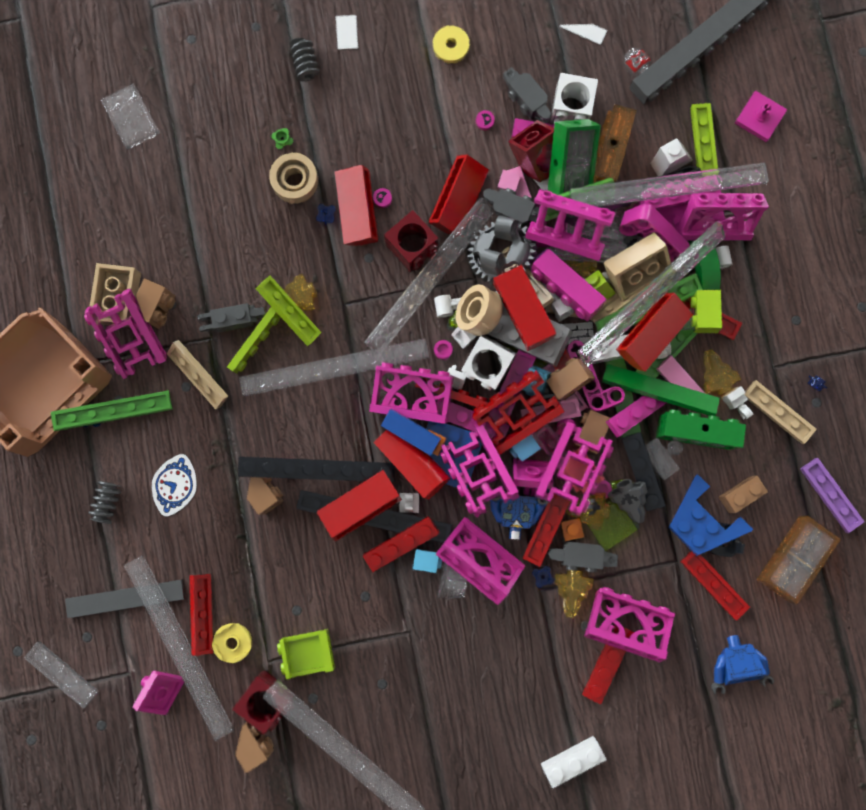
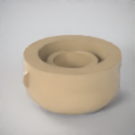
(293, 164)
(479, 310)

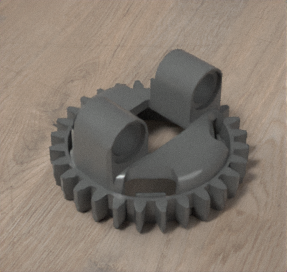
(493, 262)

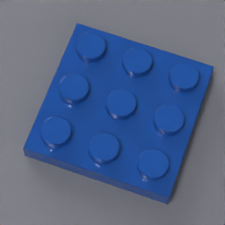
(459, 438)

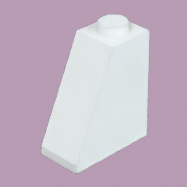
(670, 158)

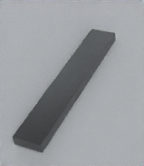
(118, 599)

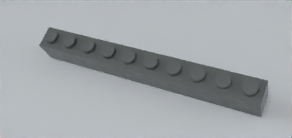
(693, 47)

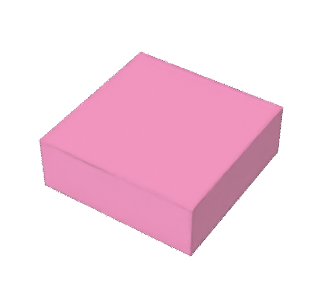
(509, 180)

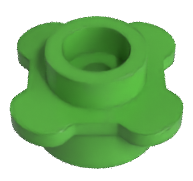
(278, 135)

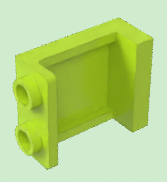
(306, 654)

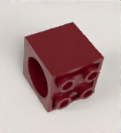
(528, 144)
(411, 225)
(246, 705)

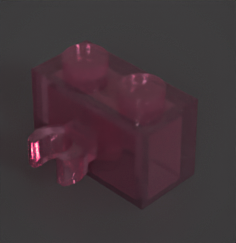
(549, 439)

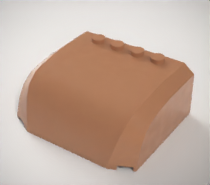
(42, 373)

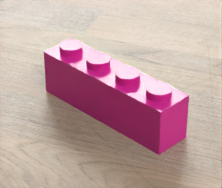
(567, 285)

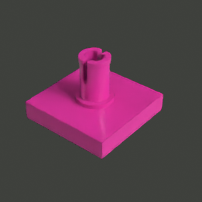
(760, 116)
(529, 474)
(158, 692)

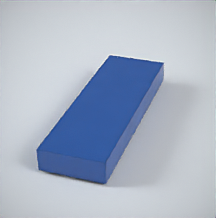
(411, 432)

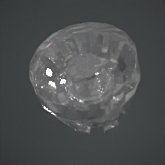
(451, 584)

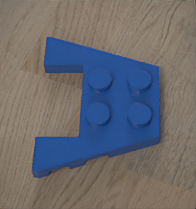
(697, 527)

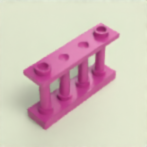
(566, 241)

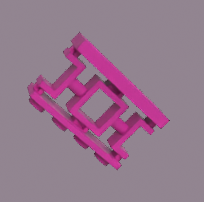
(110, 341)
(560, 463)
(493, 464)

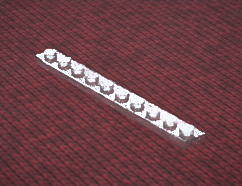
(671, 185)
(429, 276)
(651, 294)
(332, 367)
(179, 647)
(339, 748)

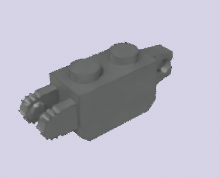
(527, 94)
(511, 205)
(231, 318)
(583, 555)

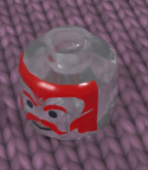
(636, 61)

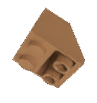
(154, 302)
(263, 495)
(253, 747)

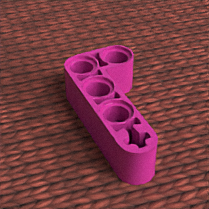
(648, 220)
(596, 393)

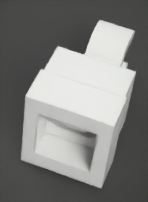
(561, 311)
(736, 399)

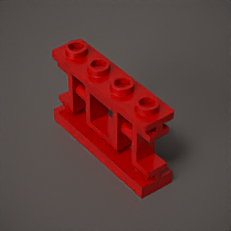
(527, 424)

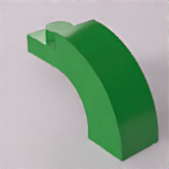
(708, 270)

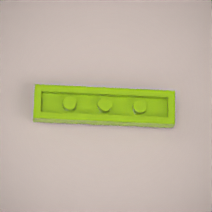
(704, 136)
(288, 310)
(250, 347)

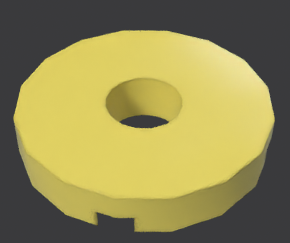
(448, 34)
(243, 638)

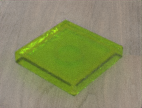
(615, 529)

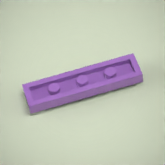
(832, 495)

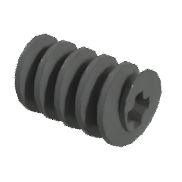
(304, 59)
(104, 502)

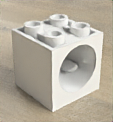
(573, 87)
(505, 357)

